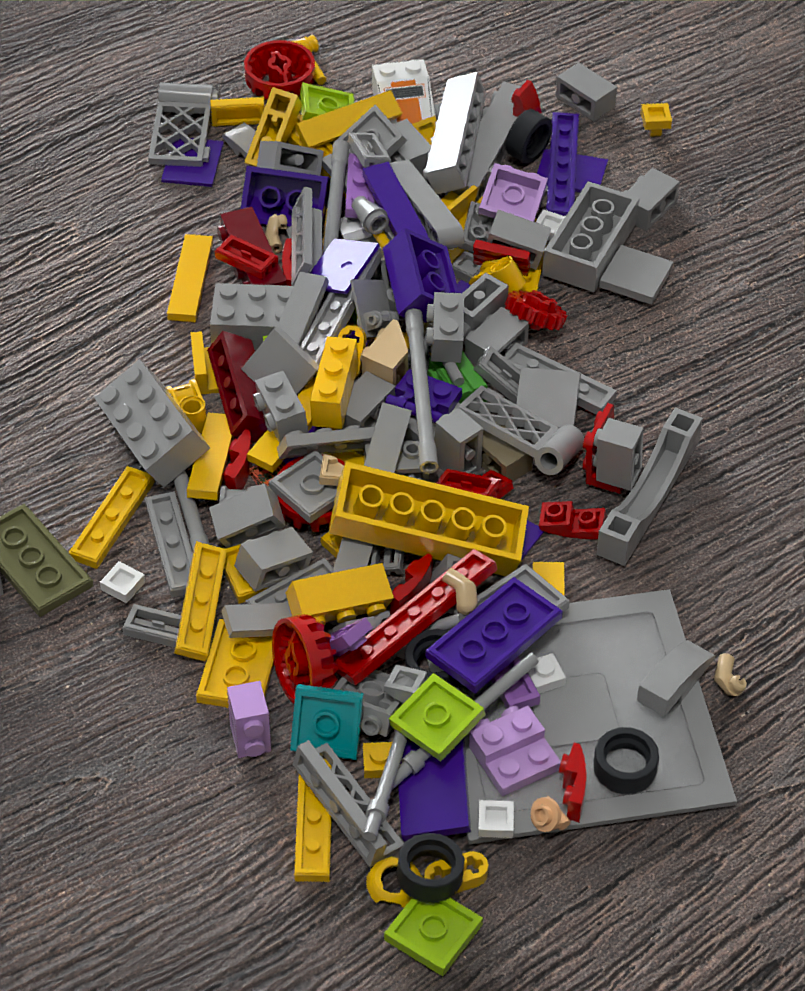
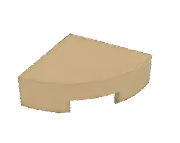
(330, 470)

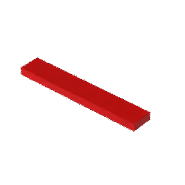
(411, 619)

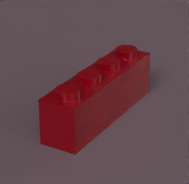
(246, 226)
(235, 387)

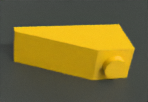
(276, 121)

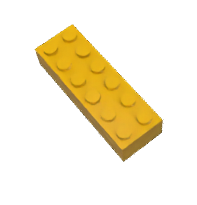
(426, 517)

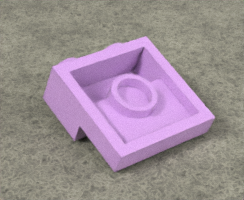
(513, 192)
(513, 749)

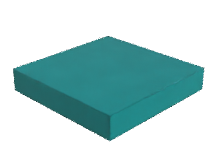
(327, 717)

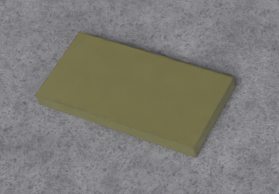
(38, 562)

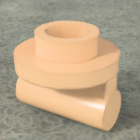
(547, 815)

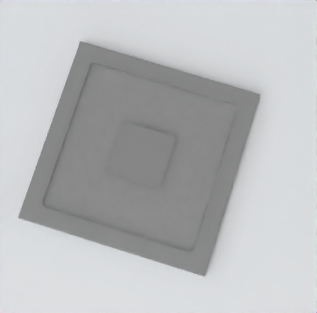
(605, 655)

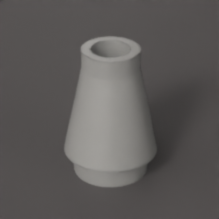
(371, 216)

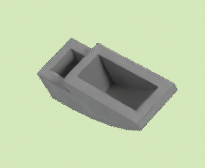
(674, 677)

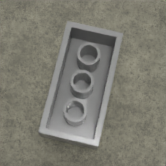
(590, 236)
(249, 309)
(151, 423)

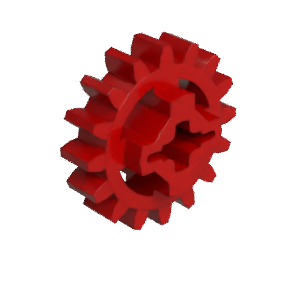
(536, 309)

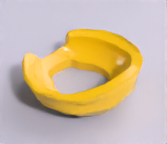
(375, 884)

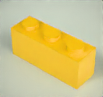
(334, 382)
(341, 594)

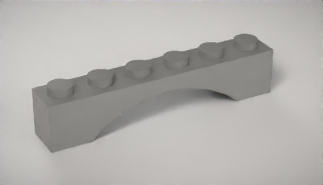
(633, 516)

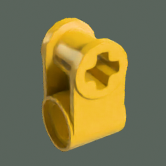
(503, 270)
(191, 402)

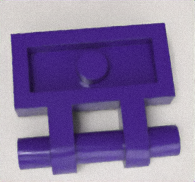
(442, 396)

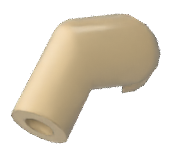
(272, 231)
(465, 591)
(725, 679)

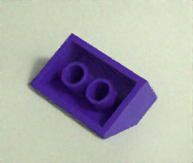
(278, 190)
(417, 270)

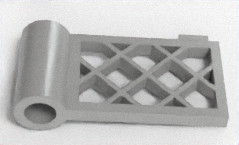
(184, 101)
(551, 448)

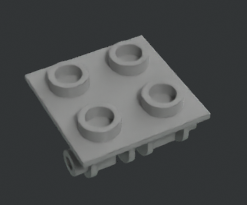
(373, 306)

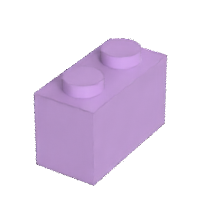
(249, 719)

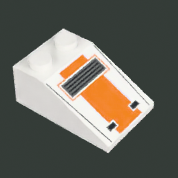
(409, 86)

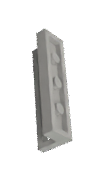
(305, 235)
(340, 804)

